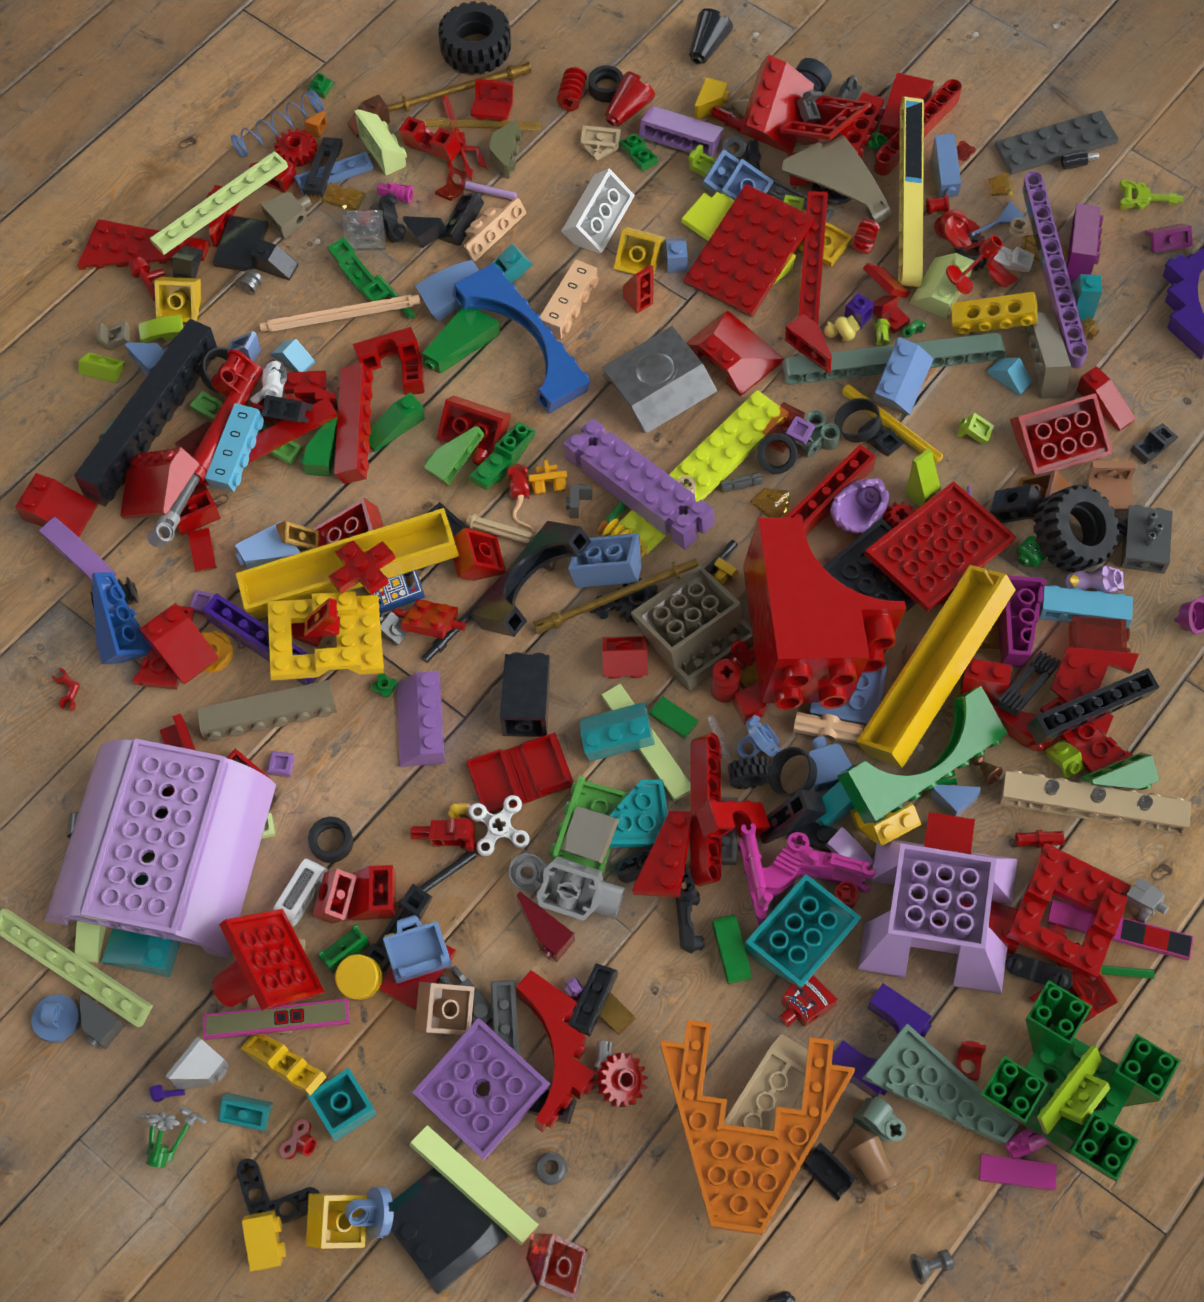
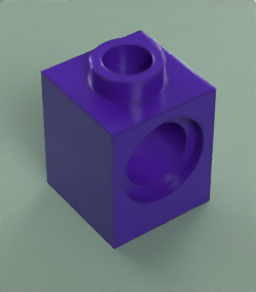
(860, 309)

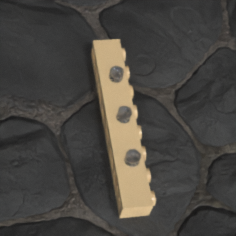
(1095, 802)

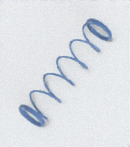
(241, 143)

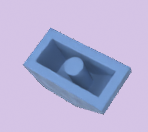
(676, 254)
(145, 354)

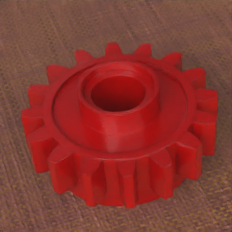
(296, 147)
(632, 1079)

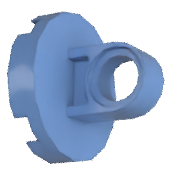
(761, 737)
(56, 1018)
(375, 1212)

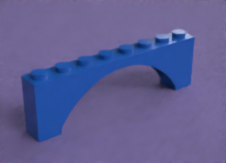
(492, 291)

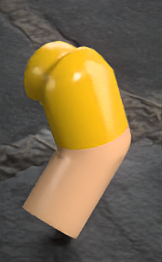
(461, 809)

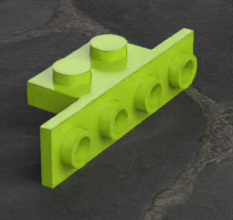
(1077, 1094)

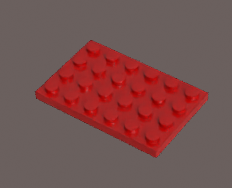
(749, 250)
(938, 544)

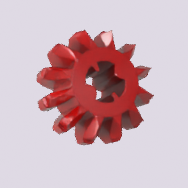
(865, 236)
(897, 513)

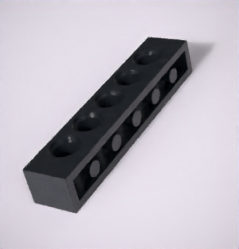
(1092, 706)

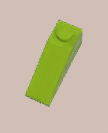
(923, 479)

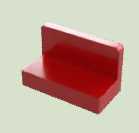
(177, 734)

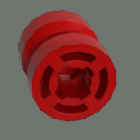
(848, 892)

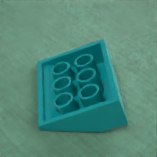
(801, 932)
(140, 951)

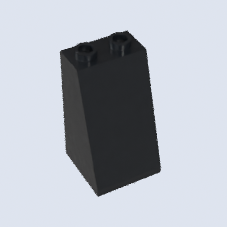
(525, 695)

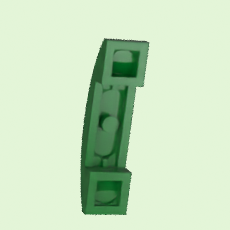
(356, 272)

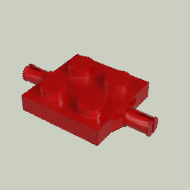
(430, 618)

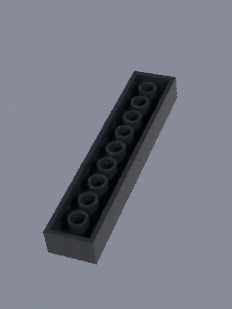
(146, 413)

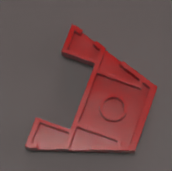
(1083, 672)

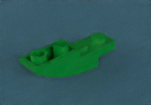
(505, 454)

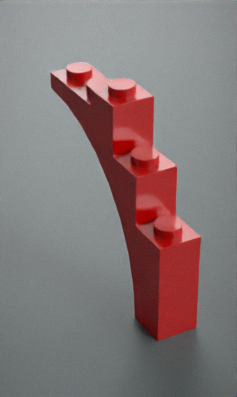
(570, 1076)

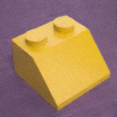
(638, 250)
(178, 297)
(329, 1225)

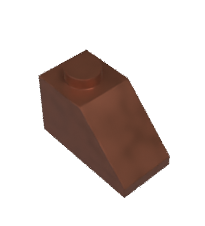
(373, 105)

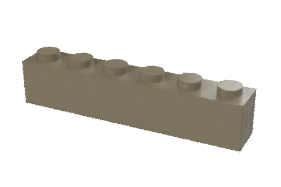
(266, 710)

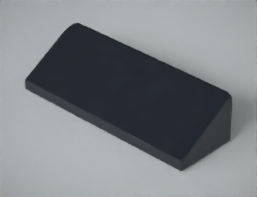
(461, 218)

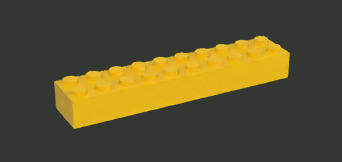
(414, 542)
(936, 666)

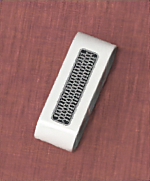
(300, 890)

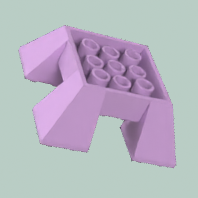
(965, 932)

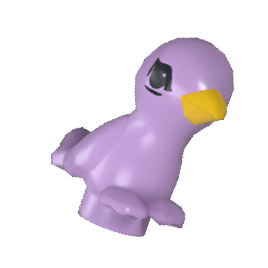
(1102, 579)

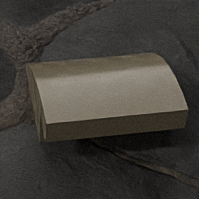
(693, 625)

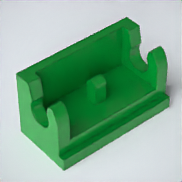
(350, 944)

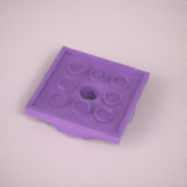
(453, 1085)

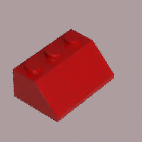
(462, 415)

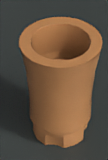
(875, 1164)

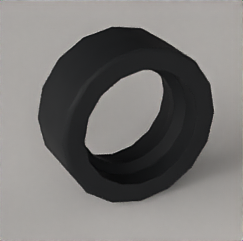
(601, 73)
(761, 453)
(327, 823)

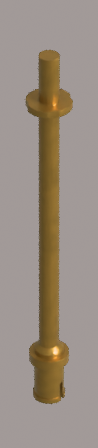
(511, 72)
(557, 619)

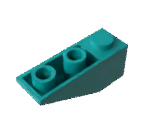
(512, 262)

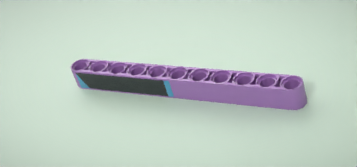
(1039, 206)

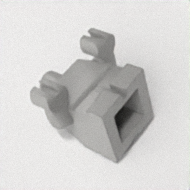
(1146, 899)

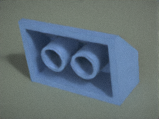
(903, 376)
(608, 561)

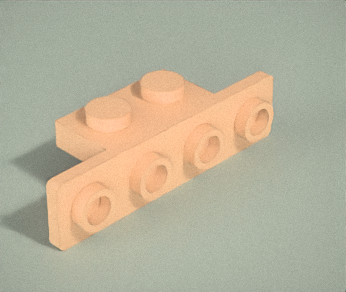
(491, 227)

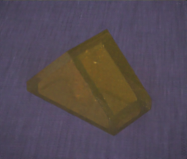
(772, 502)

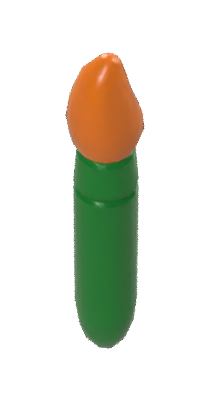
(613, 515)

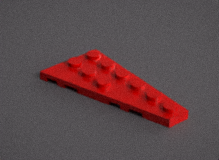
(120, 243)

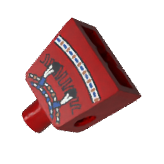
(806, 1003)

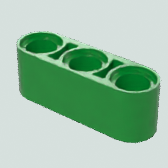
(731, 949)

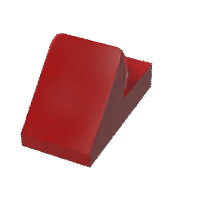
(887, 308)
(323, 620)

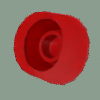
(966, 224)

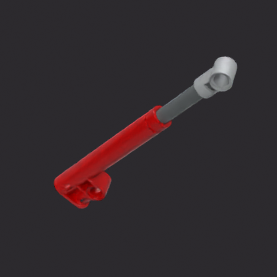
(241, 379)

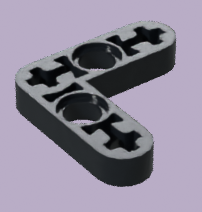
(634, 873)
(264, 1203)

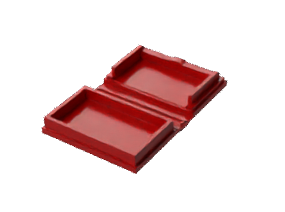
(526, 771)

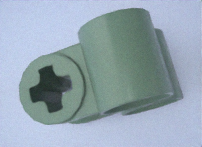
(818, 437)
(877, 1117)

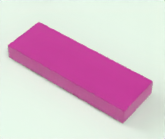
(1017, 1172)

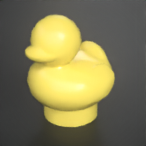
(845, 326)

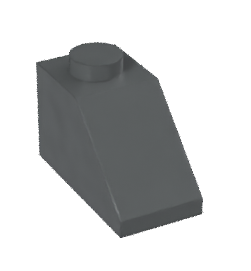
(98, 1023)

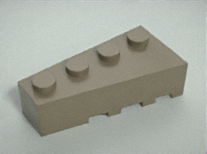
(1049, 356)

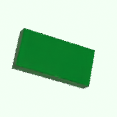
(674, 717)

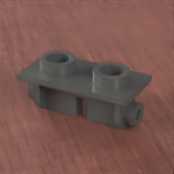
(850, 89)

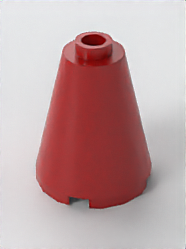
(628, 99)

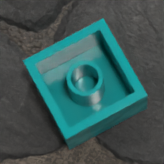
(342, 1104)

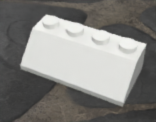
(598, 212)

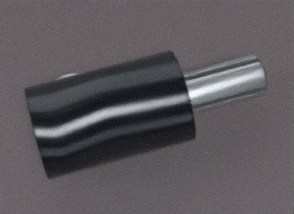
(1077, 159)

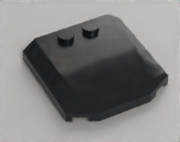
(442, 1229)

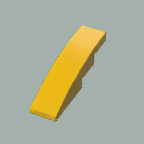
(283, 1063)

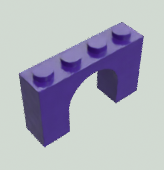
(897, 1012)

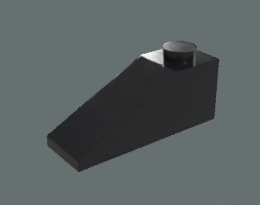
(794, 814)

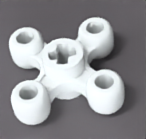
(493, 833)

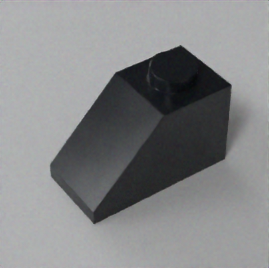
(273, 260)

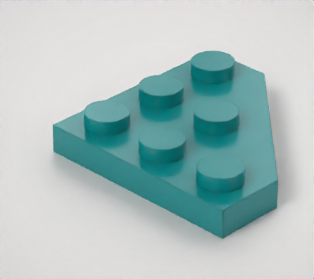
(640, 815)

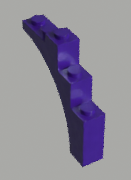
(1183, 298)

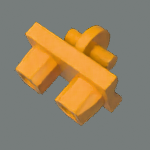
(557, 478)

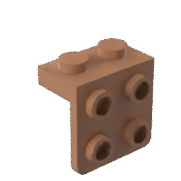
(1113, 481)

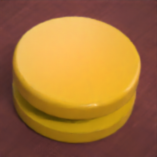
(358, 977)

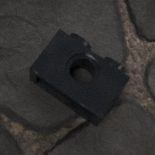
(1016, 503)

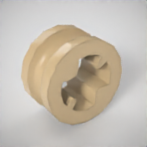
(1021, 222)
(687, 480)

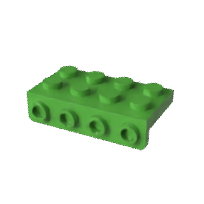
(591, 797)

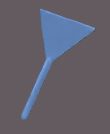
(1007, 215)

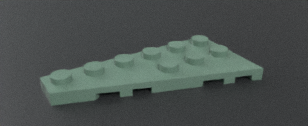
(926, 1078)

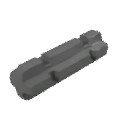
(741, 482)

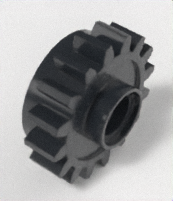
(627, 604)

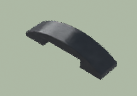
(413, 903)

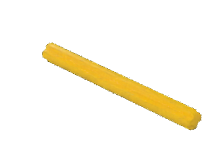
(896, 426)

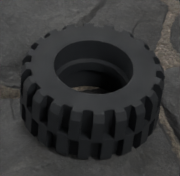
(471, 20)
(1095, 519)

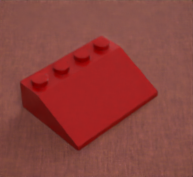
(774, 103)
(1062, 435)
(155, 482)

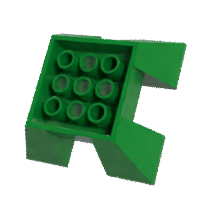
(1135, 1079)

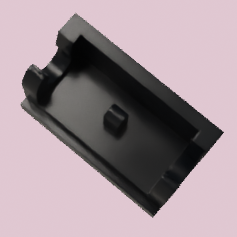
(286, 409)
(829, 1172)

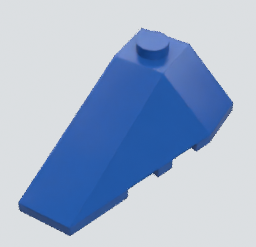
(115, 625)

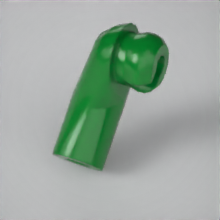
(916, 325)

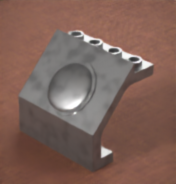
(659, 379)

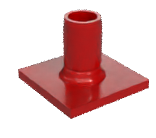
(267, 963)

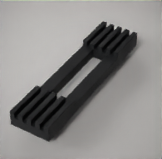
(318, 185)
(1040, 664)

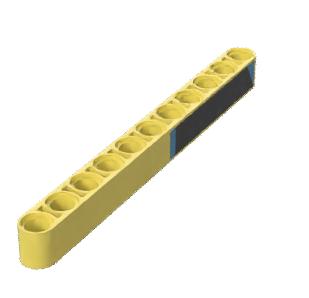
(911, 192)

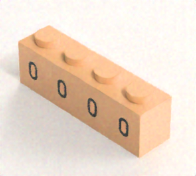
(569, 297)

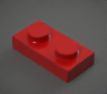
(307, 378)

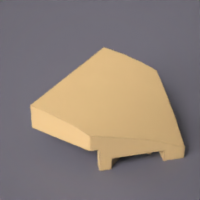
(600, 141)

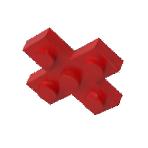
(362, 567)

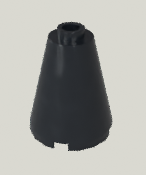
(708, 34)

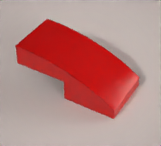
(313, 395)
(202, 550)

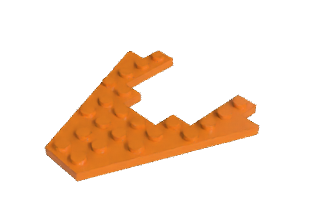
(746, 1168)

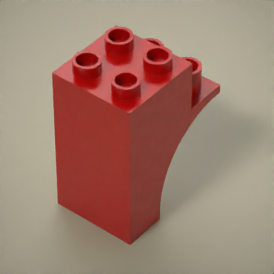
(806, 625)

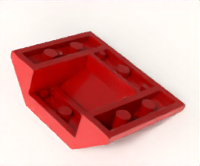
(835, 116)
(736, 352)

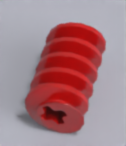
(571, 88)
(725, 680)

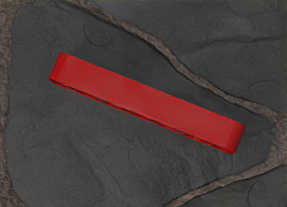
(934, 111)
(704, 786)

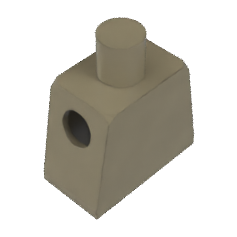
(286, 213)

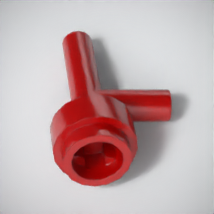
(140, 268)

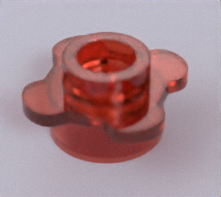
(964, 151)

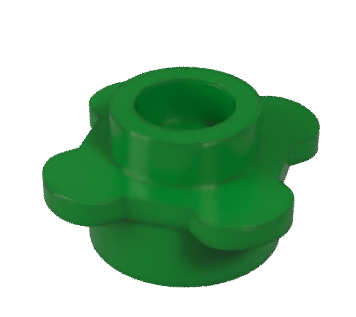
(877, 141)
(388, 689)

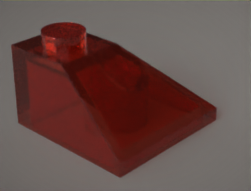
(556, 1263)

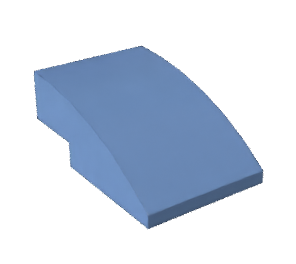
(730, 175)
(438, 288)

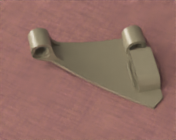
(841, 170)

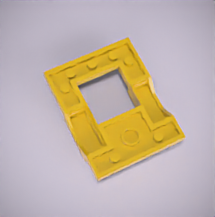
(357, 643)

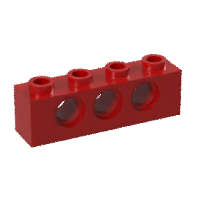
(860, 130)

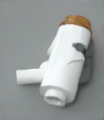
(273, 380)

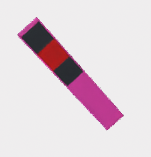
(1128, 931)

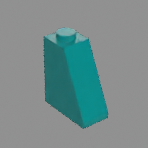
(1087, 293)
(837, 805)

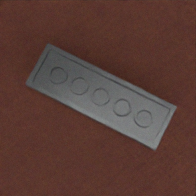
(1051, 142)

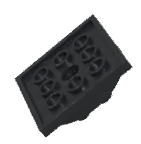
(859, 573)

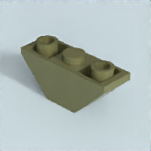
(504, 147)

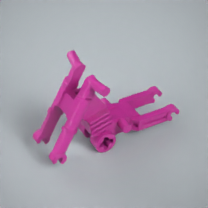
(795, 862)

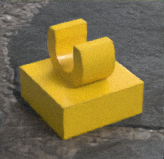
(725, 571)

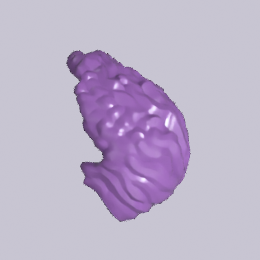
(857, 508)

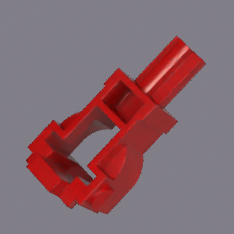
(447, 833)

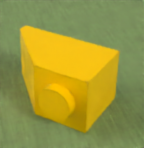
(712, 94)

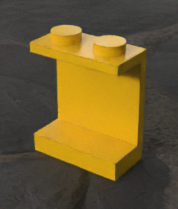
(890, 827)

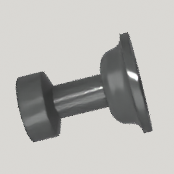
(922, 1268)

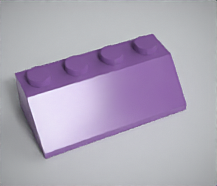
(420, 720)

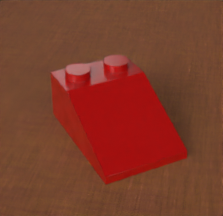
(49, 499)
(351, 521)
(179, 643)

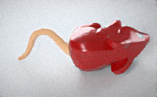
(519, 488)

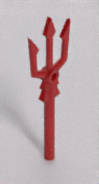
(460, 135)

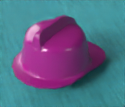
(1192, 616)

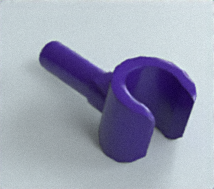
(158, 1095)

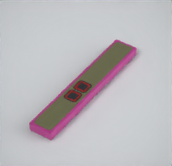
(276, 1019)

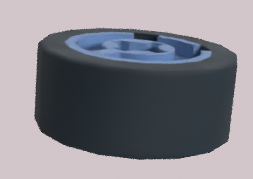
(815, 72)

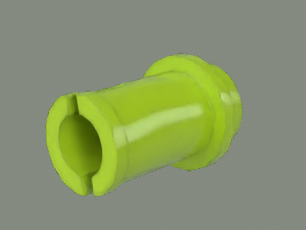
(881, 327)

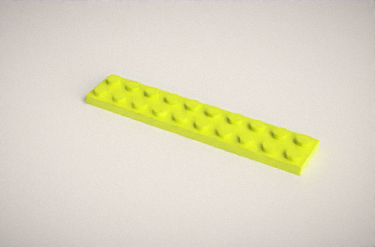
(715, 458)

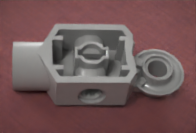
(567, 886)

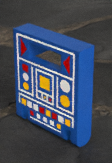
(397, 592)

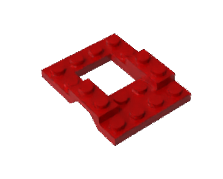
(1082, 886)

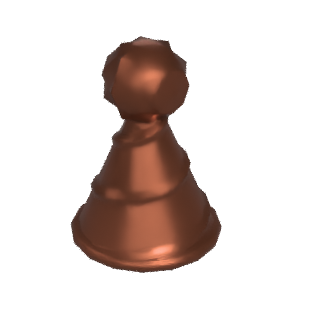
(990, 772)

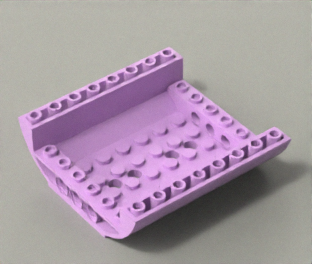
(200, 847)

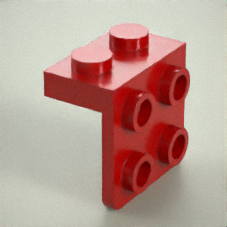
(492, 99)

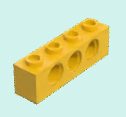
(994, 313)

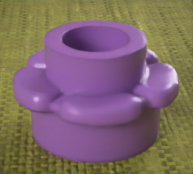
(574, 987)

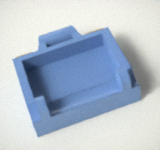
(416, 950)

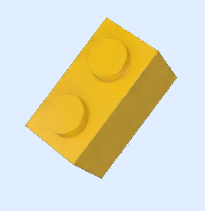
(263, 1240)

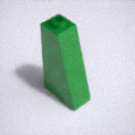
(460, 338)

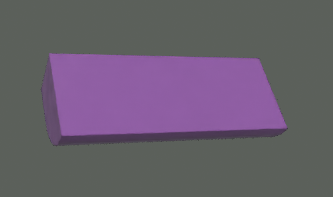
(680, 131)

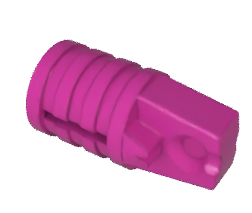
(402, 192)
(1025, 1143)

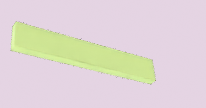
(656, 755)
(474, 1185)

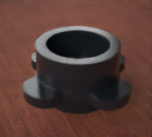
(603, 613)

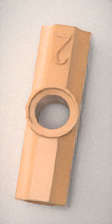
(828, 726)

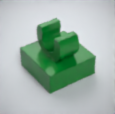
(320, 85)

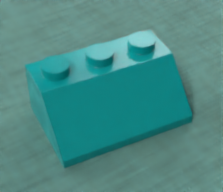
(616, 732)

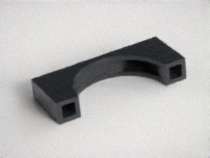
(552, 542)

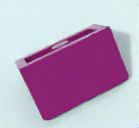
(1170, 237)

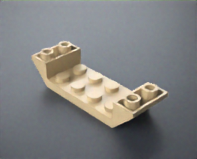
(774, 1084)

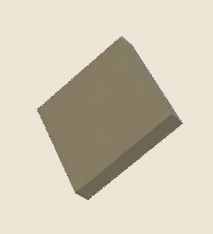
(589, 834)

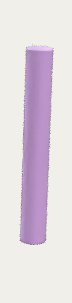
(490, 190)

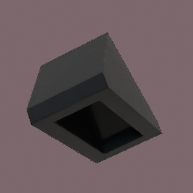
(424, 228)
(186, 262)

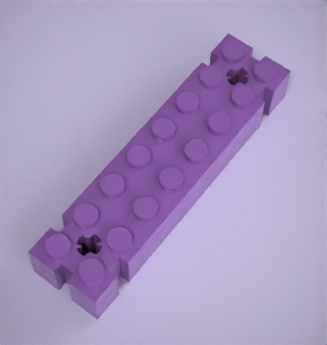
(639, 484)

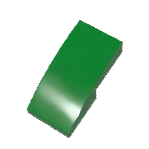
(638, 152)

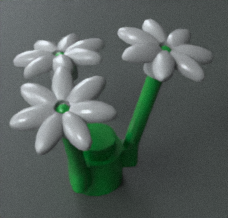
(158, 1152)

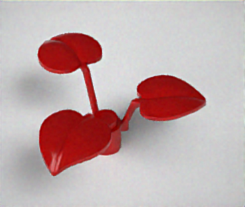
(988, 248)

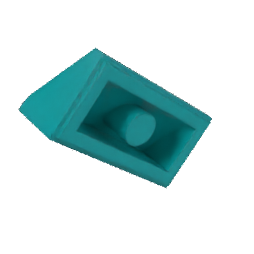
(245, 1111)

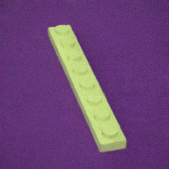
(218, 203)
(74, 968)

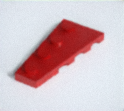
(1095, 747)
(666, 861)

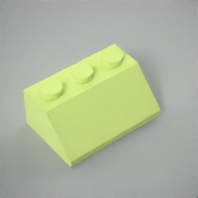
(380, 142)
(936, 290)

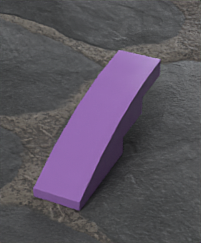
(73, 548)

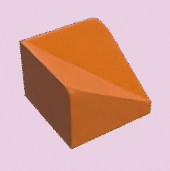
(316, 124)

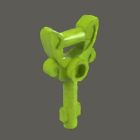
(1144, 196)

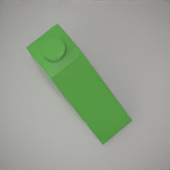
(451, 457)

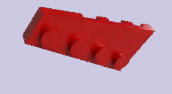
(153, 669)

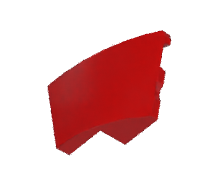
(1094, 993)

